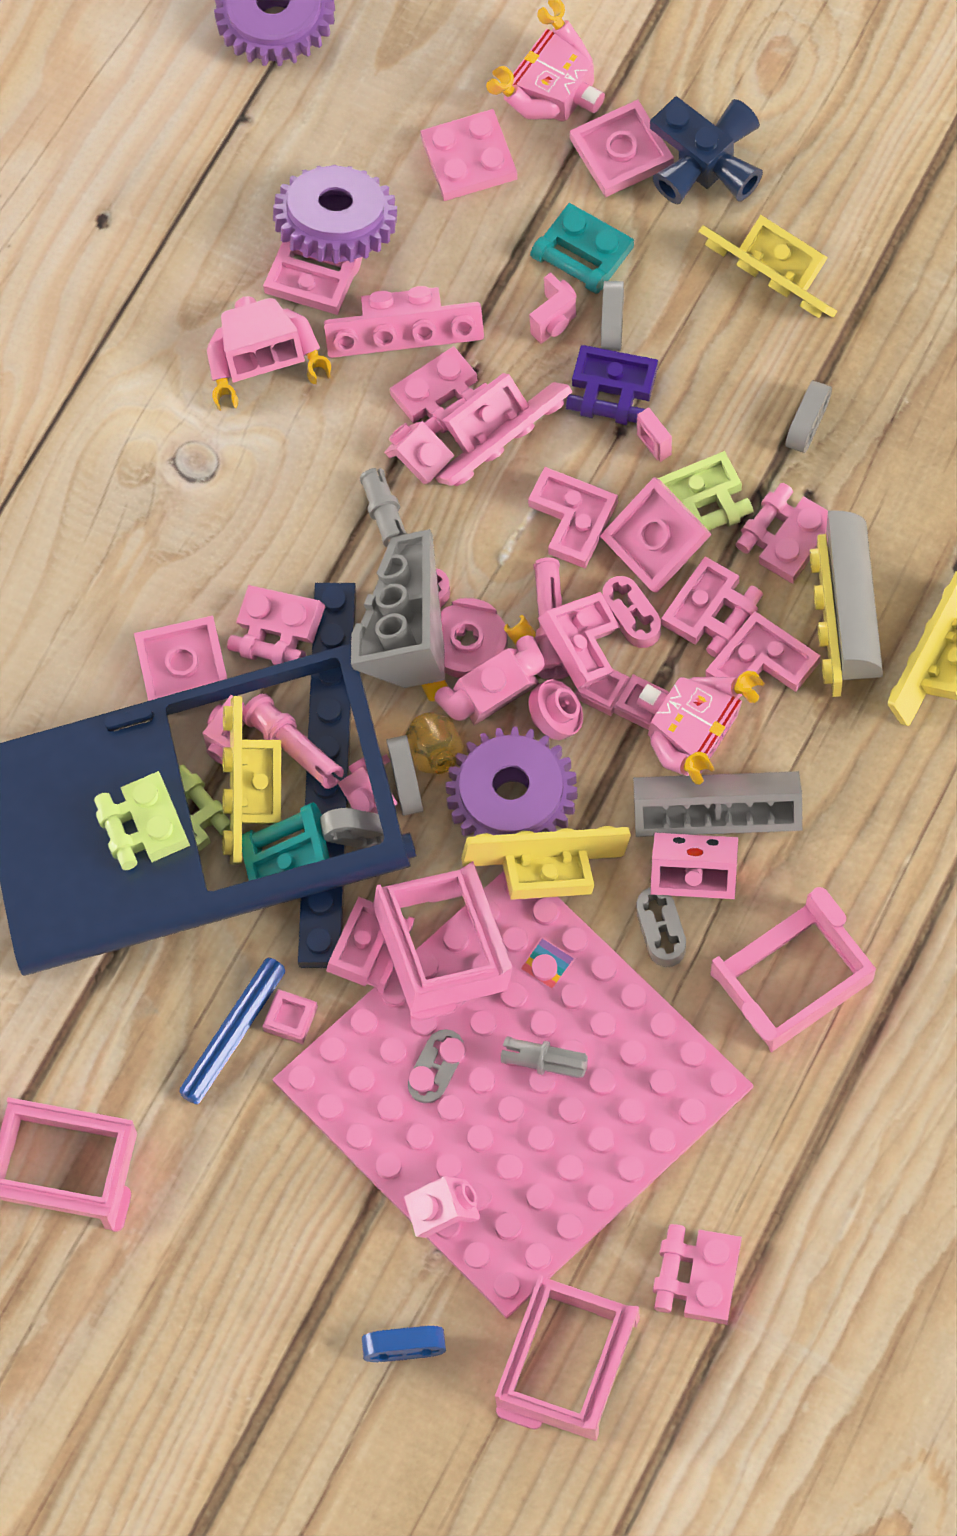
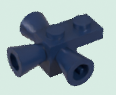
(705, 150)

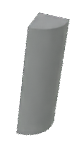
(853, 596)
(719, 804)

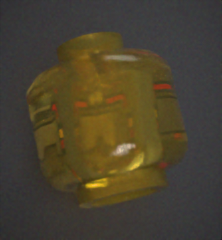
(434, 742)

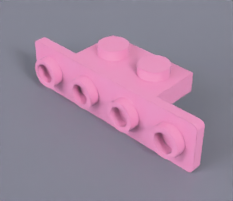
(403, 322)
(493, 420)

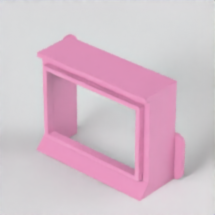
(829, 919)
(438, 995)
(116, 1197)
(533, 1412)

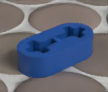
(403, 1344)

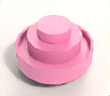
(555, 709)

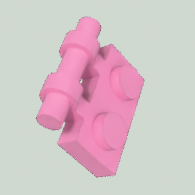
(434, 385)
(790, 547)
(701, 600)
(275, 614)
(711, 1277)

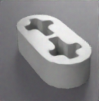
(612, 315)
(808, 416)
(404, 775)
(352, 827)
(652, 929)
(445, 1070)

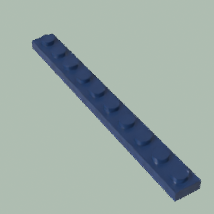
(330, 731)

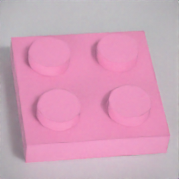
(621, 148)
(468, 155)
(655, 535)
(180, 657)

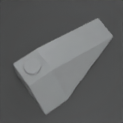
(402, 620)

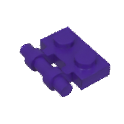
(614, 374)

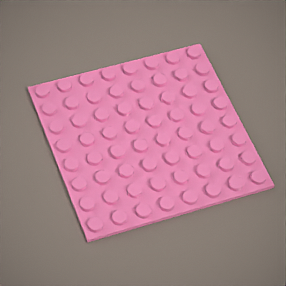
(540, 1150)

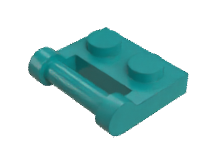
(589, 240)
(292, 853)

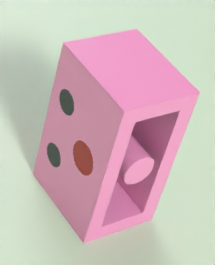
(694, 865)

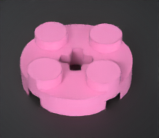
(487, 629)

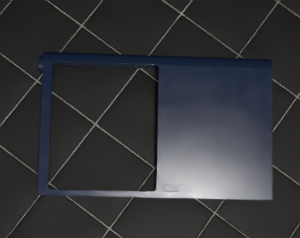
(56, 868)

